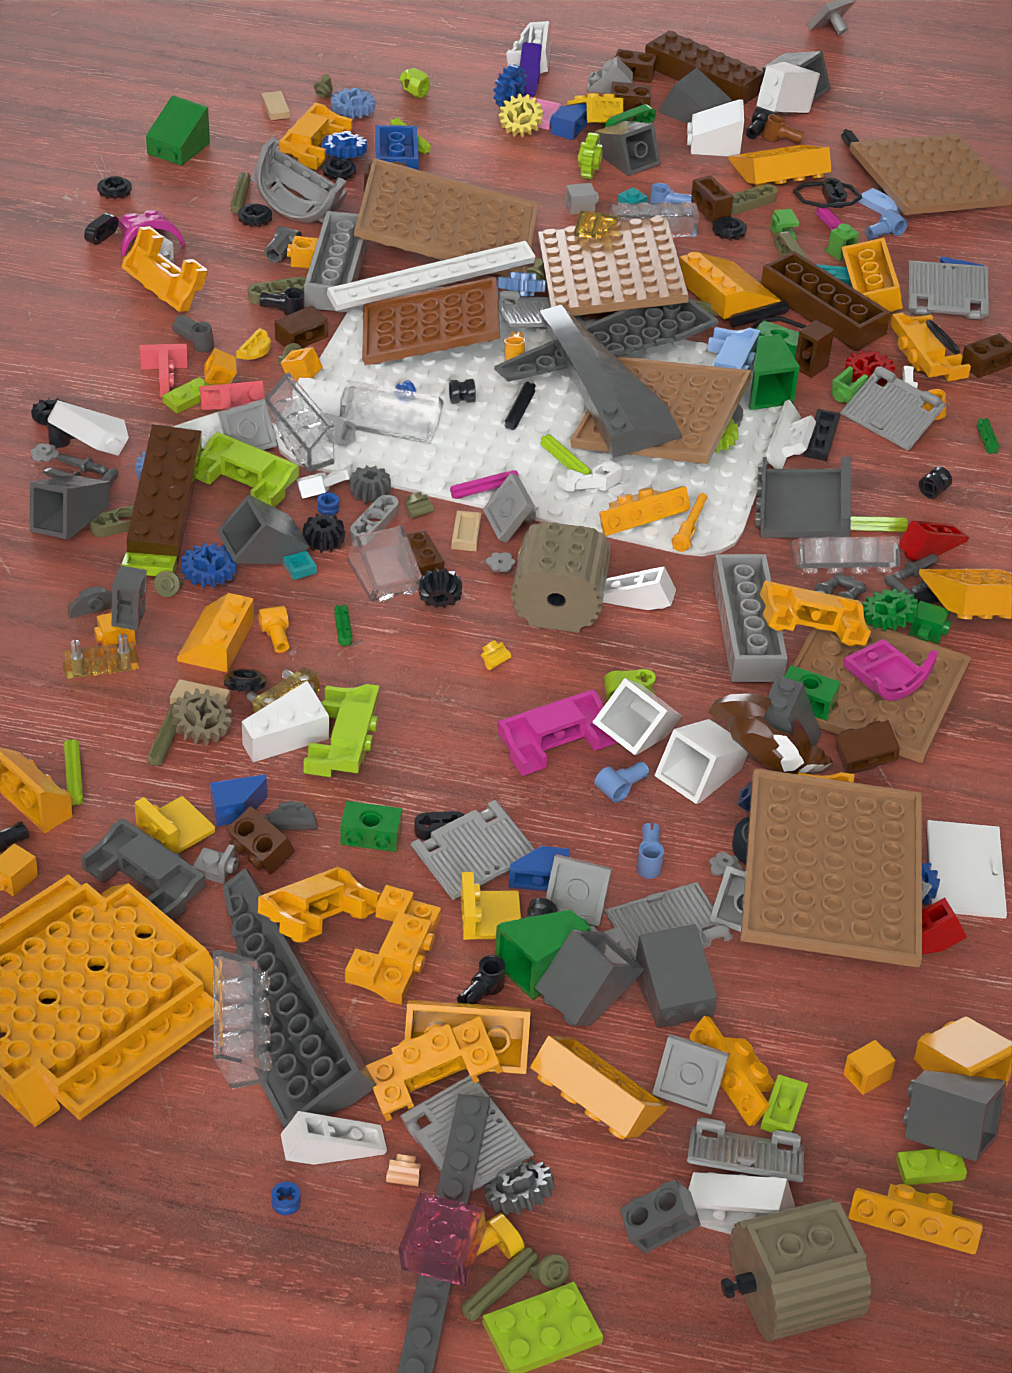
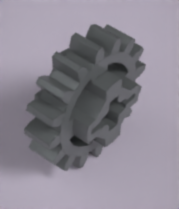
(519, 1187)

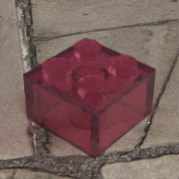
(442, 1239)

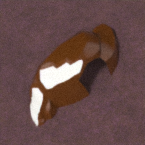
(769, 746)

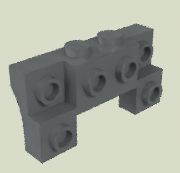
(148, 864)

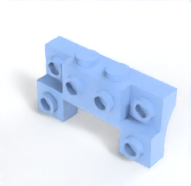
(734, 348)

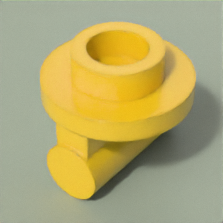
(495, 654)

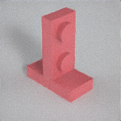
(165, 358)
(230, 395)

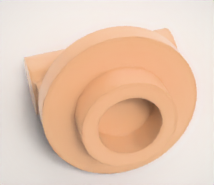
(404, 1171)

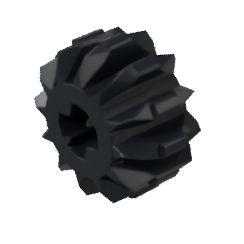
(324, 532)
(440, 588)

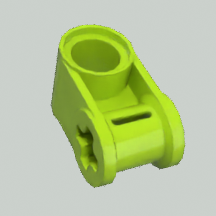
(614, 679)

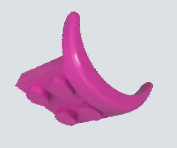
(131, 222)
(888, 670)

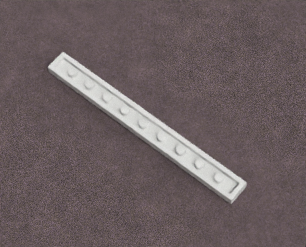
(430, 275)

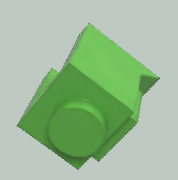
(784, 221)
(841, 237)
(843, 388)

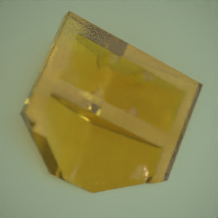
(594, 224)

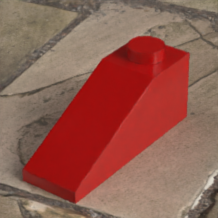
(930, 538)
(940, 927)

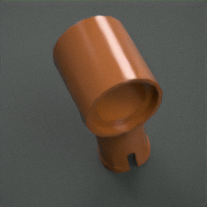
(776, 129)

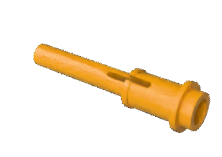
(682, 540)

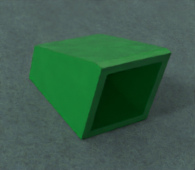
(179, 131)
(773, 374)
(532, 944)

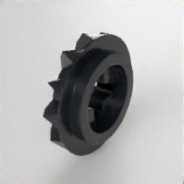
(339, 168)
(114, 187)
(255, 215)
(736, 230)
(42, 410)
(245, 680)

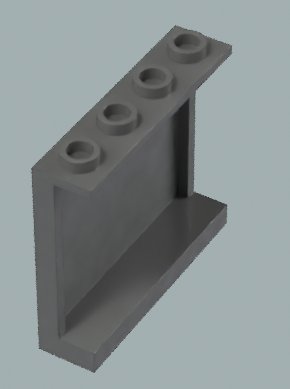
(804, 502)

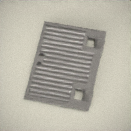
(948, 289)
(525, 310)
(893, 408)
(474, 847)
(666, 911)
(501, 1143)
(746, 1152)

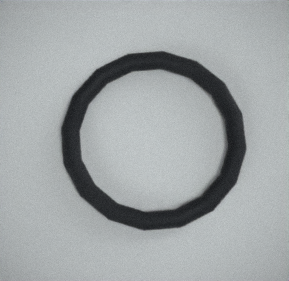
(947, 342)

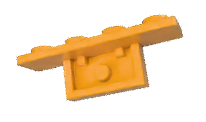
(643, 508)
(744, 1073)
(917, 1216)

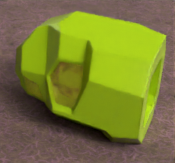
(415, 82)

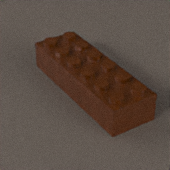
(681, 55)
(825, 299)
(165, 491)

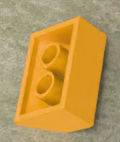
(219, 633)
(33, 791)

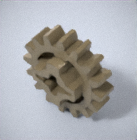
(187, 716)

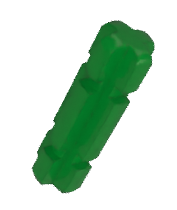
(987, 435)
(343, 625)

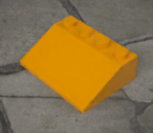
(783, 164)
(723, 284)
(972, 591)

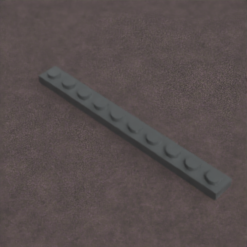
(455, 1183)

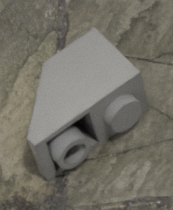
(612, 71)

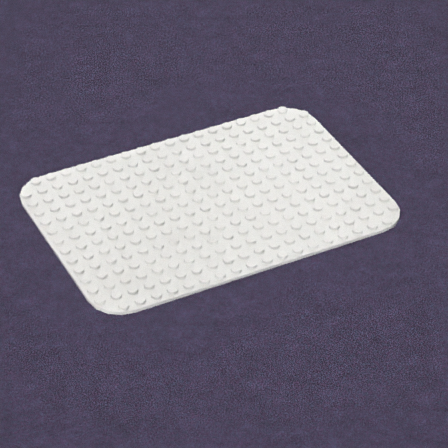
(476, 444)

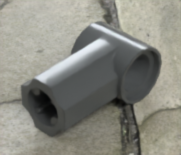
(278, 246)
(197, 332)

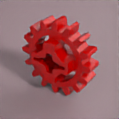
(866, 364)

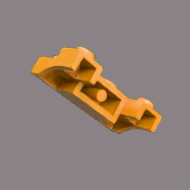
(308, 133)
(159, 274)
(925, 350)
(798, 606)
(309, 901)
(403, 949)
(429, 1059)

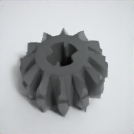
(369, 483)

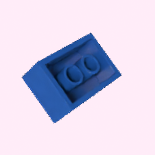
(397, 144)

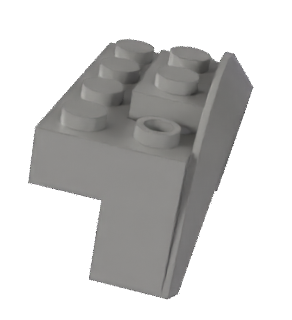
(280, 168)

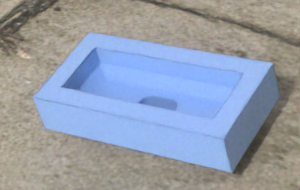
(878, 201)

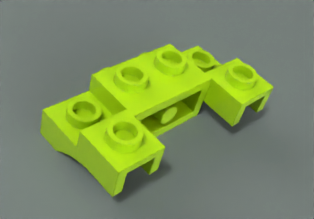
(249, 465)
(351, 732)

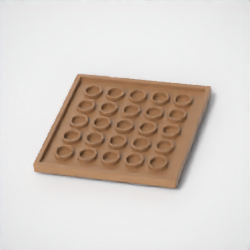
(931, 174)
(696, 397)
(912, 718)

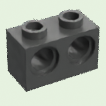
(128, 597)
(660, 1216)

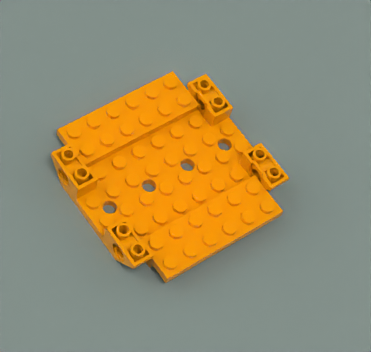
(104, 1022)

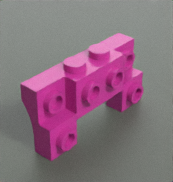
(550, 726)

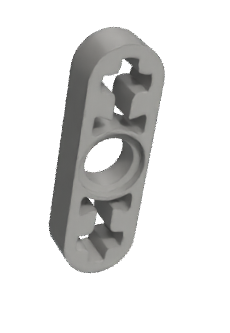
(376, 511)

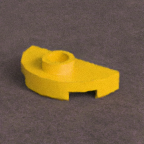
(255, 346)

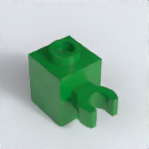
(930, 623)

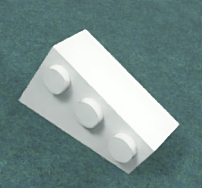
(534, 33)
(286, 724)
(729, 1199)

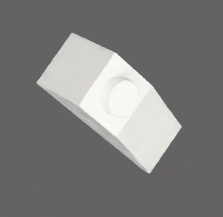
(91, 427)
(641, 589)
(327, 1139)

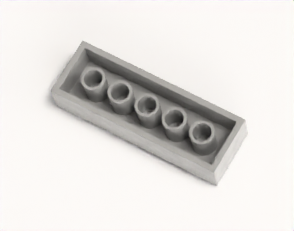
(335, 259)
(751, 646)

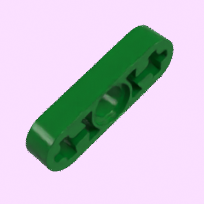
(640, 114)

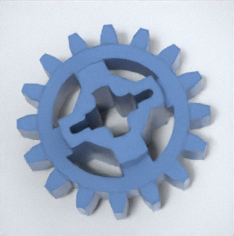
(353, 103)
(523, 283)

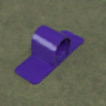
(530, 62)

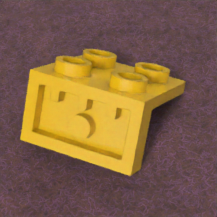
(598, 107)
(174, 825)
(485, 909)

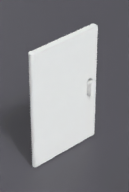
(968, 867)

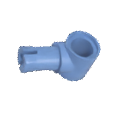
(661, 193)
(889, 223)
(618, 783)
(650, 852)

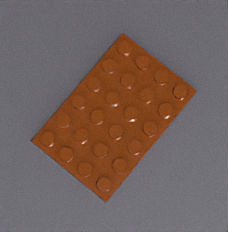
(431, 321)

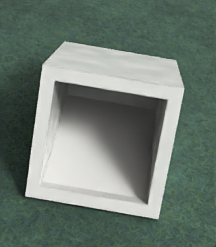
(787, 88)
(717, 130)
(636, 717)
(700, 759)

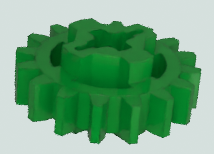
(890, 609)

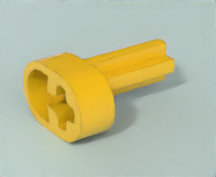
(503, 1234)

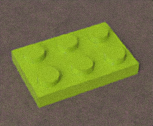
(542, 1329)

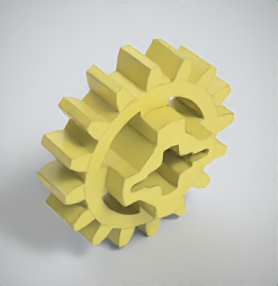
(522, 117)

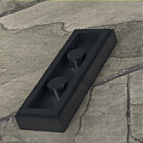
(822, 435)

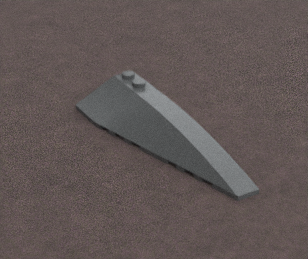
(620, 334)
(619, 403)
(309, 1048)

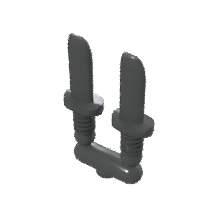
(84, 465)
(893, 581)
(855, 586)

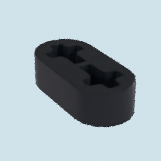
(834, 191)
(101, 228)
(434, 820)

